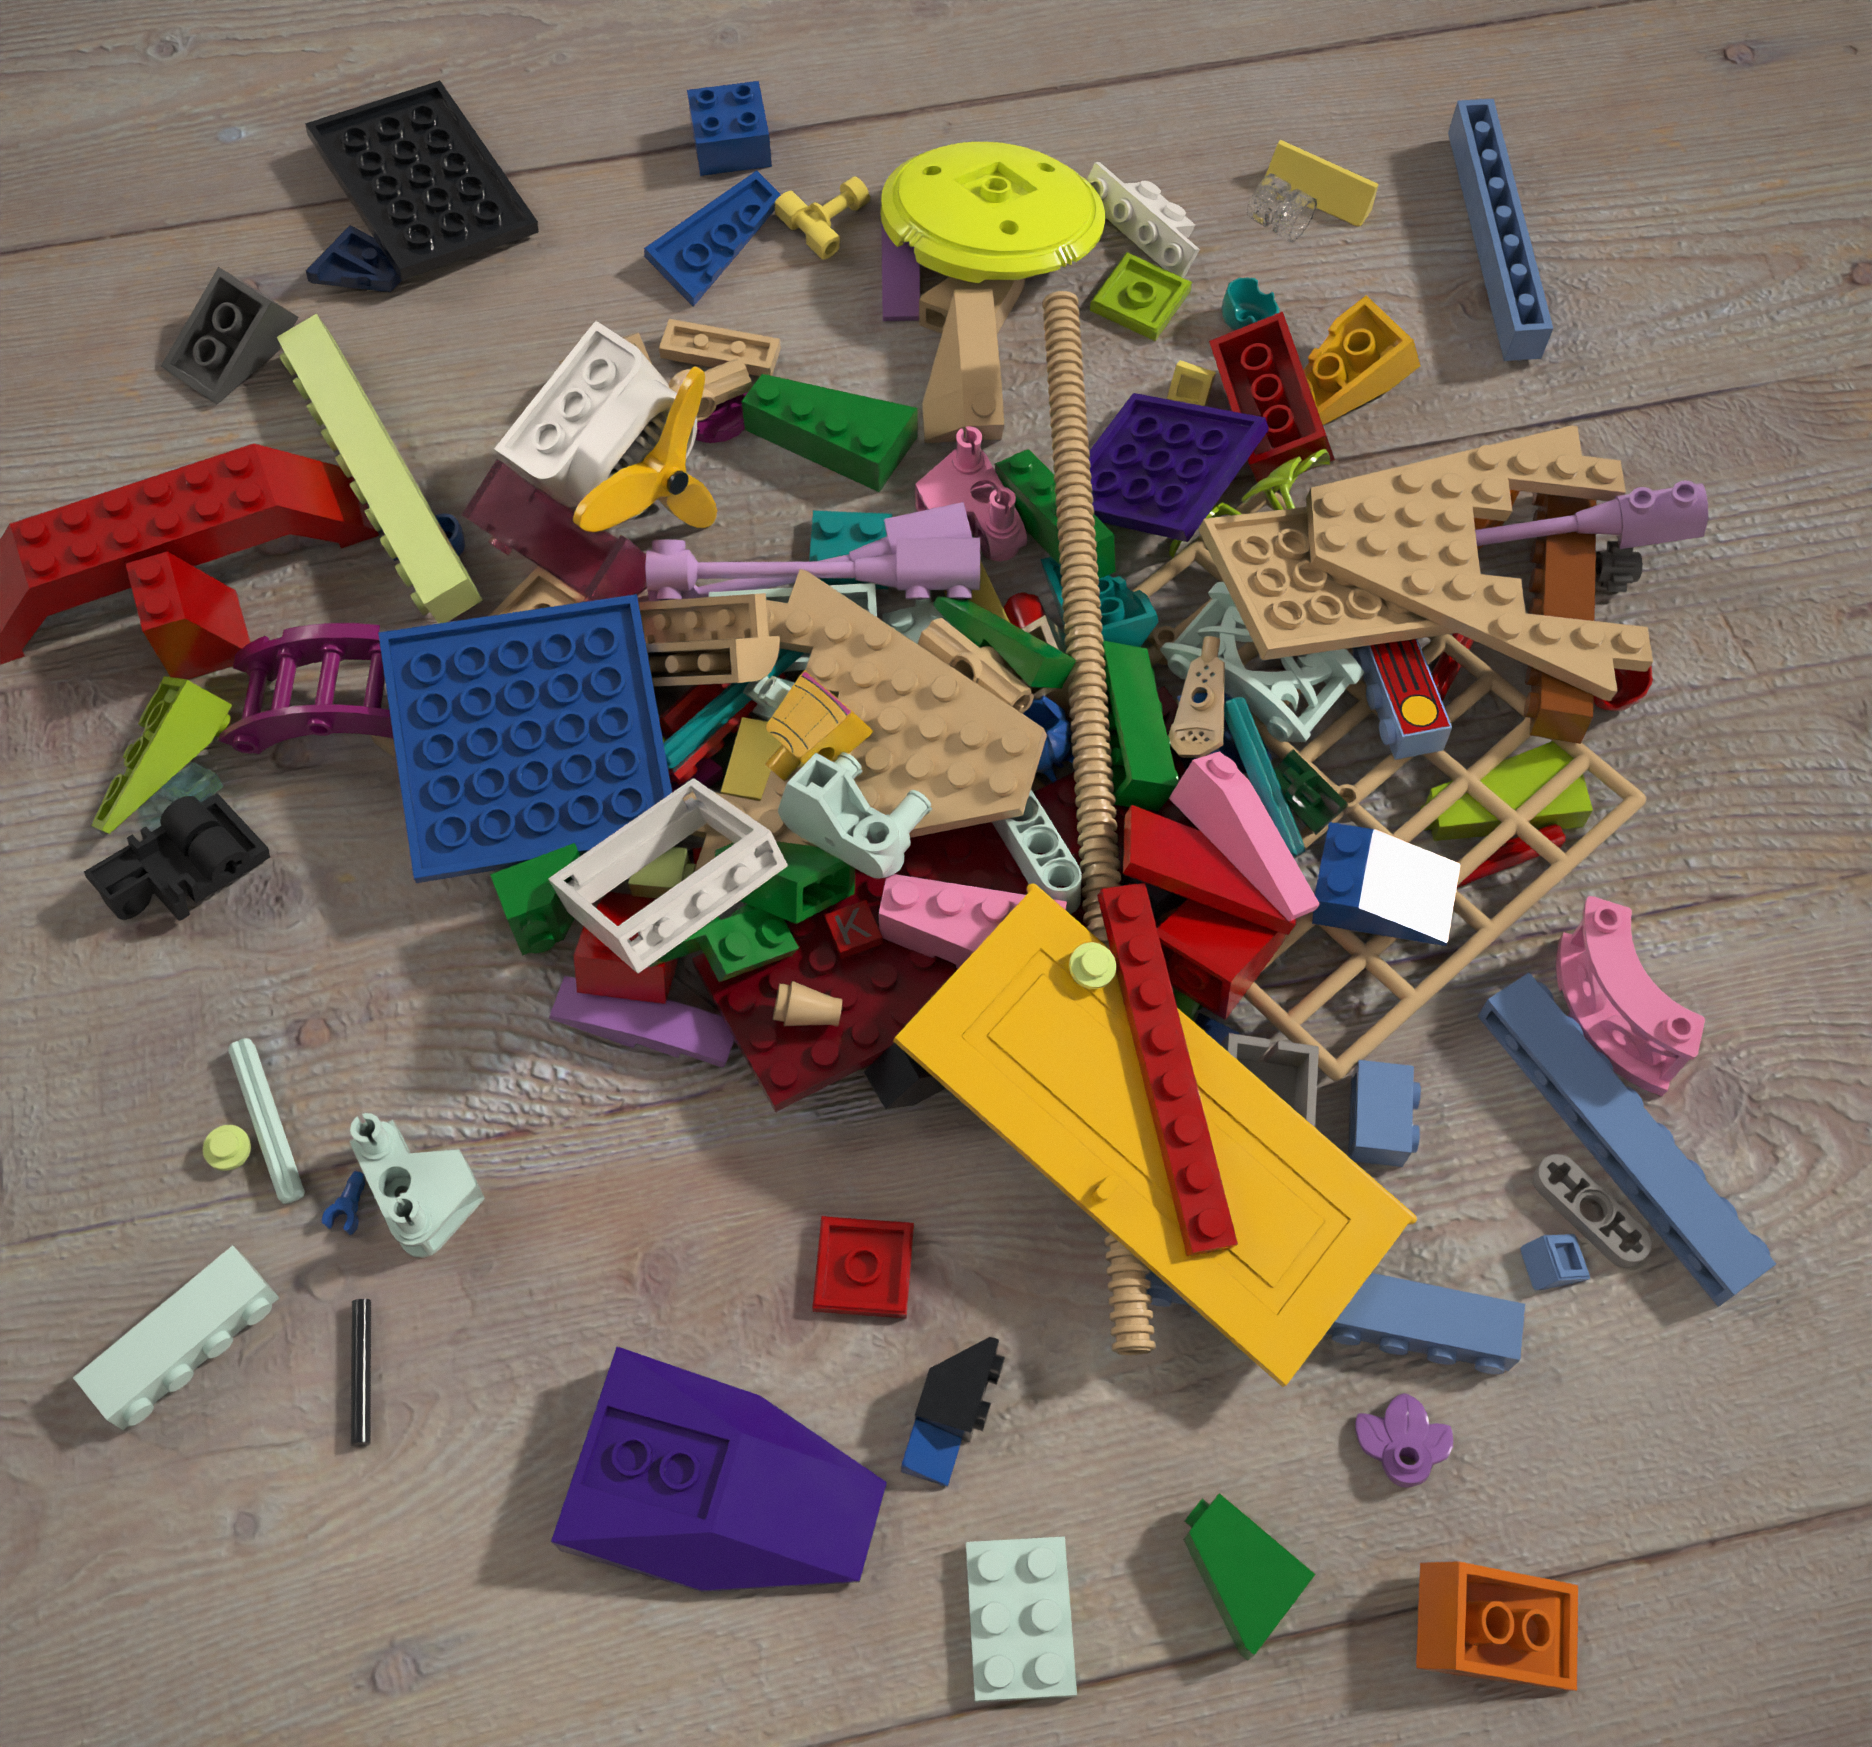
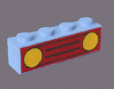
(1404, 698)

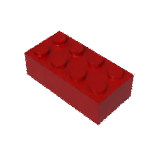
(1268, 381)

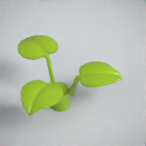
(1280, 478)

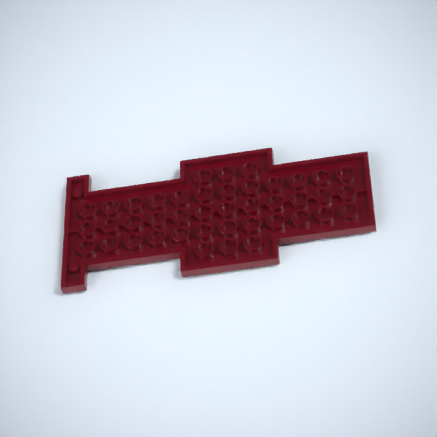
(888, 982)

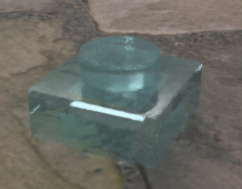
(192, 781)

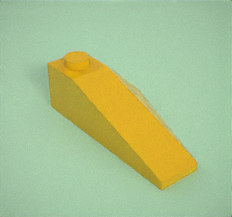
(1359, 360)

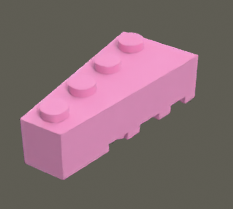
(942, 916)

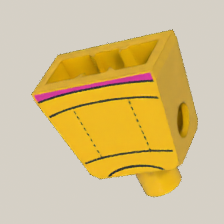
(812, 723)

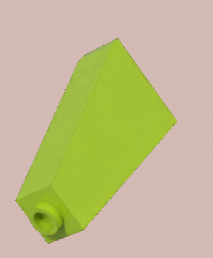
(1515, 783)

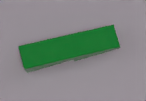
(1030, 657)

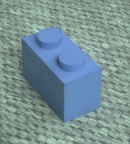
(1383, 1113)

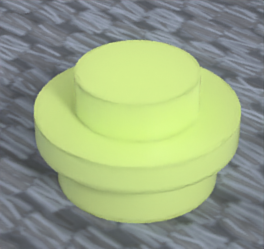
(1092, 965)
(226, 1147)

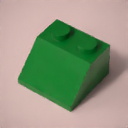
(532, 903)

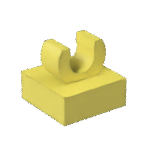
(1191, 384)

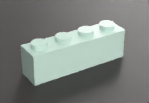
(176, 1339)

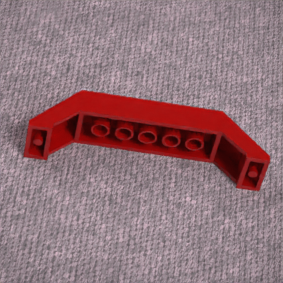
(190, 512)

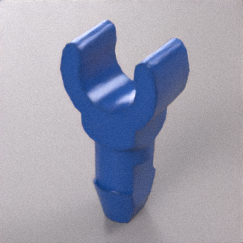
(346, 1204)

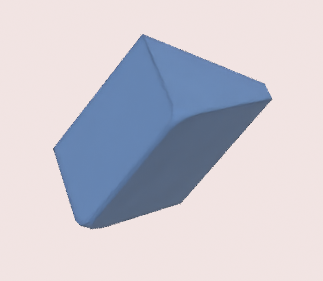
(1554, 1261)

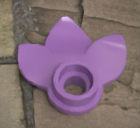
(1404, 1433)

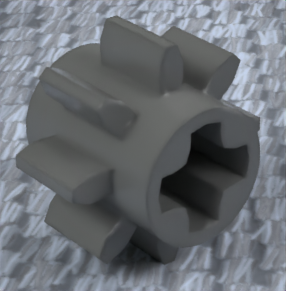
(1617, 567)

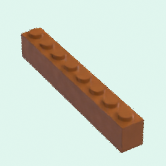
(1563, 589)

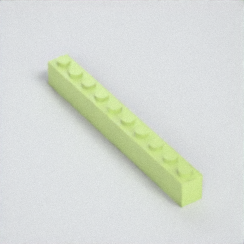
(378, 471)

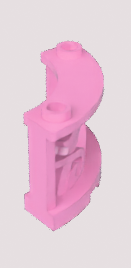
(1618, 1002)

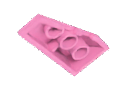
(1236, 822)

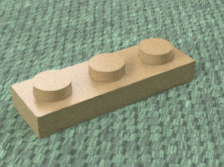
(715, 346)

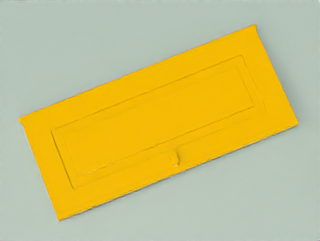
(1066, 1091)

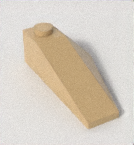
(966, 372)

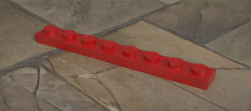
(1167, 1070)

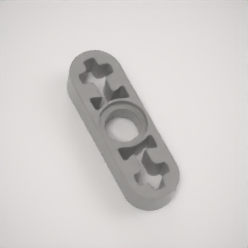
(1608, 1244)

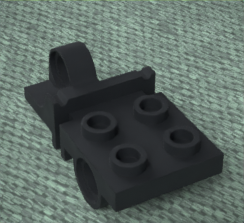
(188, 855)

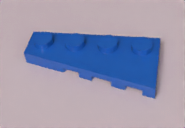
(710, 239)

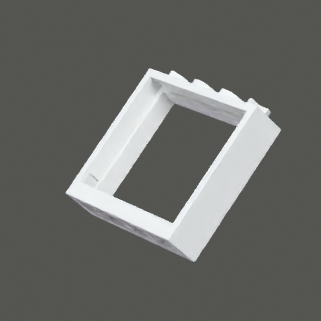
(689, 903)

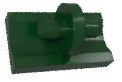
(1308, 793)

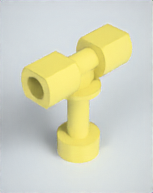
(815, 219)

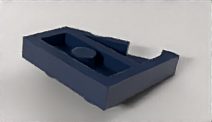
(354, 262)

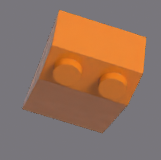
(1497, 1625)

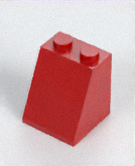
(187, 615)
(1215, 954)

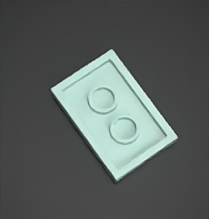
(1020, 1619)

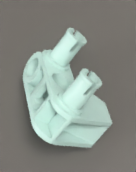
(832, 813)
(437, 1185)

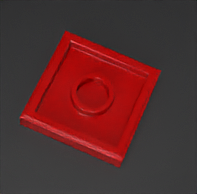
(863, 1267)

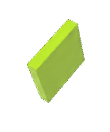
(1140, 296)

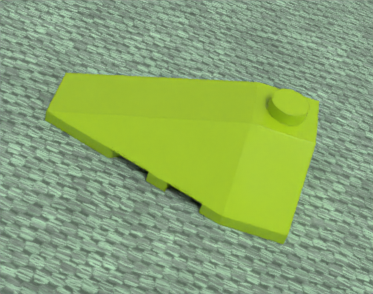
(177, 728)

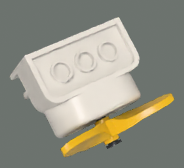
(612, 437)

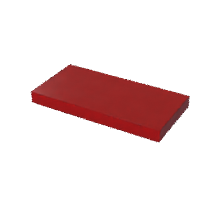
(1193, 867)

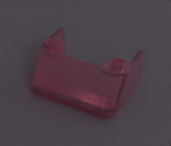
(545, 533)

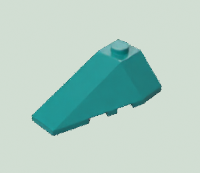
(1125, 614)

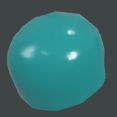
(1246, 303)

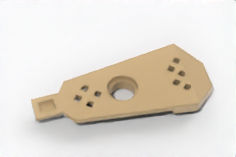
(1204, 716)

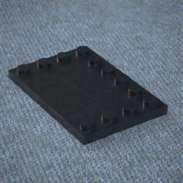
(421, 179)

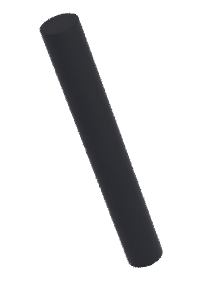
(361, 1373)

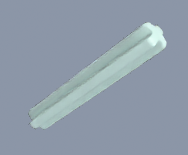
(266, 1121)

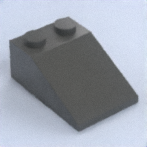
(227, 337)

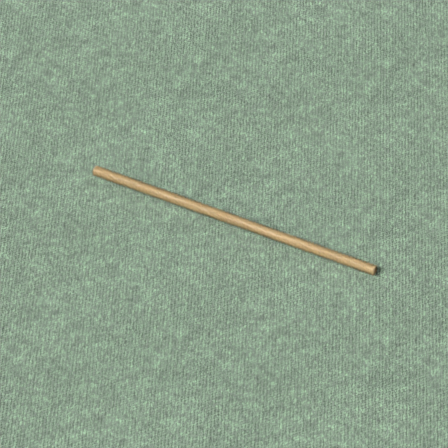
(1088, 713)

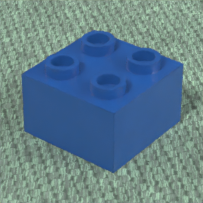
(729, 128)

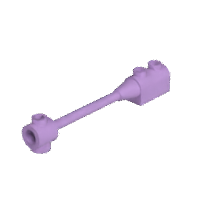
(1635, 518)
(938, 522)
(915, 567)

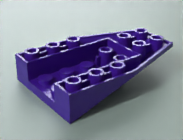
(713, 1487)

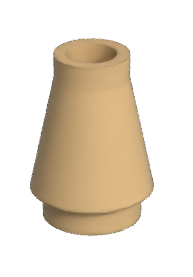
(804, 1006)

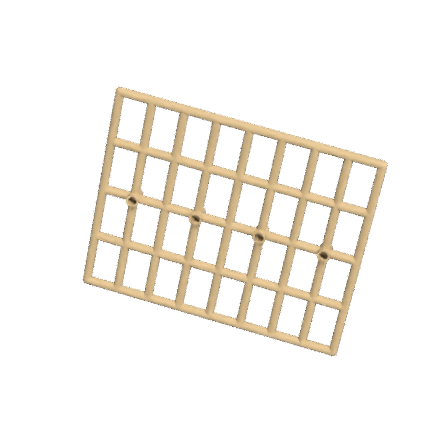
(1464, 781)

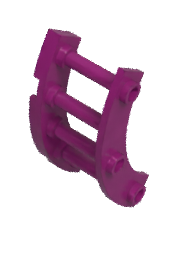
(278, 661)

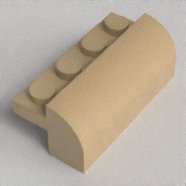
(708, 640)

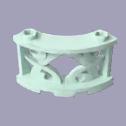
(1333, 667)

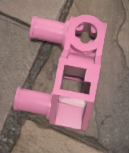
(968, 478)

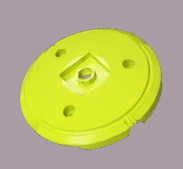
(991, 211)

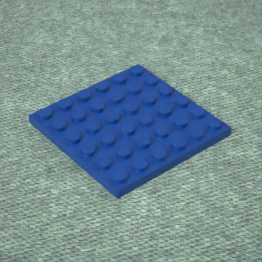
(522, 733)

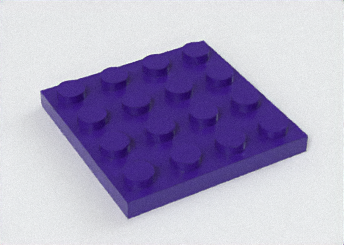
(1168, 463)

